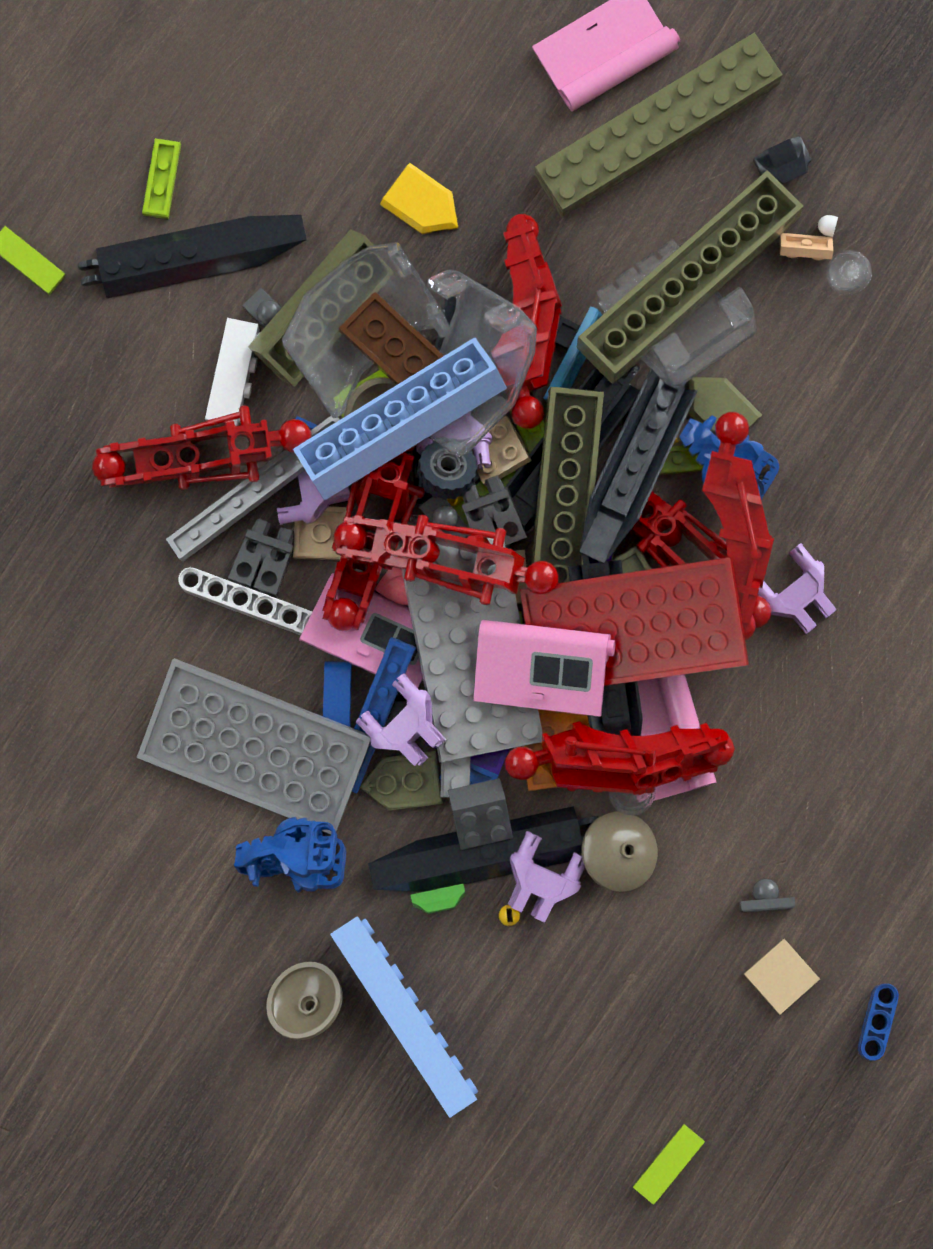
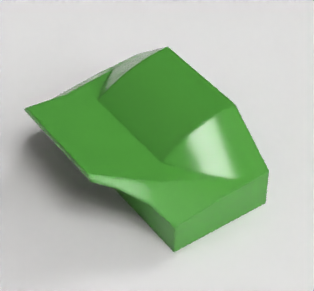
(438, 899)

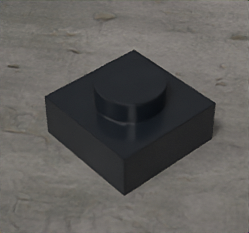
(566, 332)

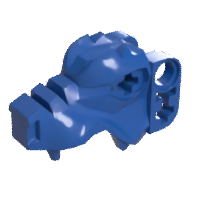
(703, 442)
(298, 852)

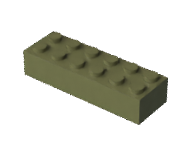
(269, 344)

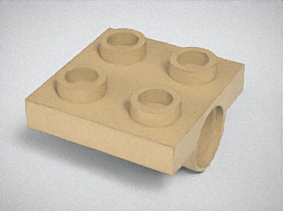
(506, 451)

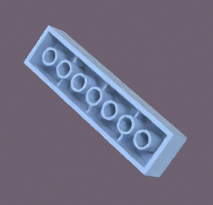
(400, 418)
(404, 1017)

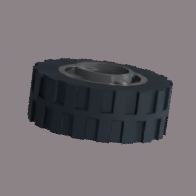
(441, 482)

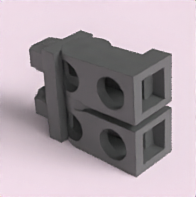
(491, 507)
(265, 551)

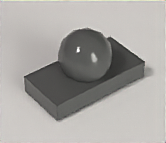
(262, 307)
(441, 512)
(766, 898)

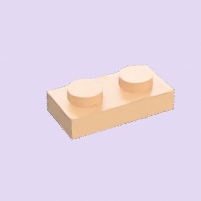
(806, 246)

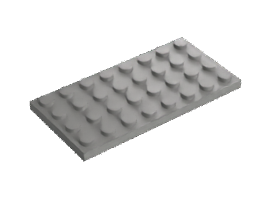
(447, 646)
(253, 745)

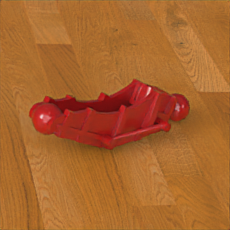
(538, 298)
(110, 465)
(737, 500)
(680, 521)
(351, 538)
(343, 612)
(623, 762)

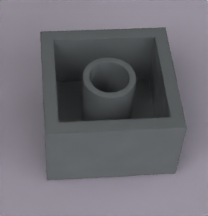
(480, 814)

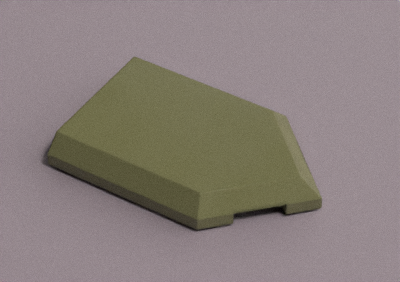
(718, 397)
(402, 785)

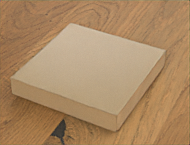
(316, 538)
(781, 976)

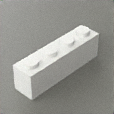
(233, 370)

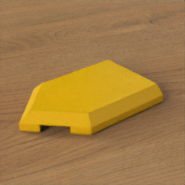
(421, 202)

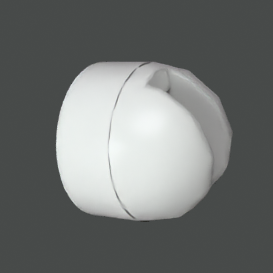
(827, 225)

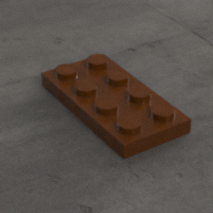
(388, 340)

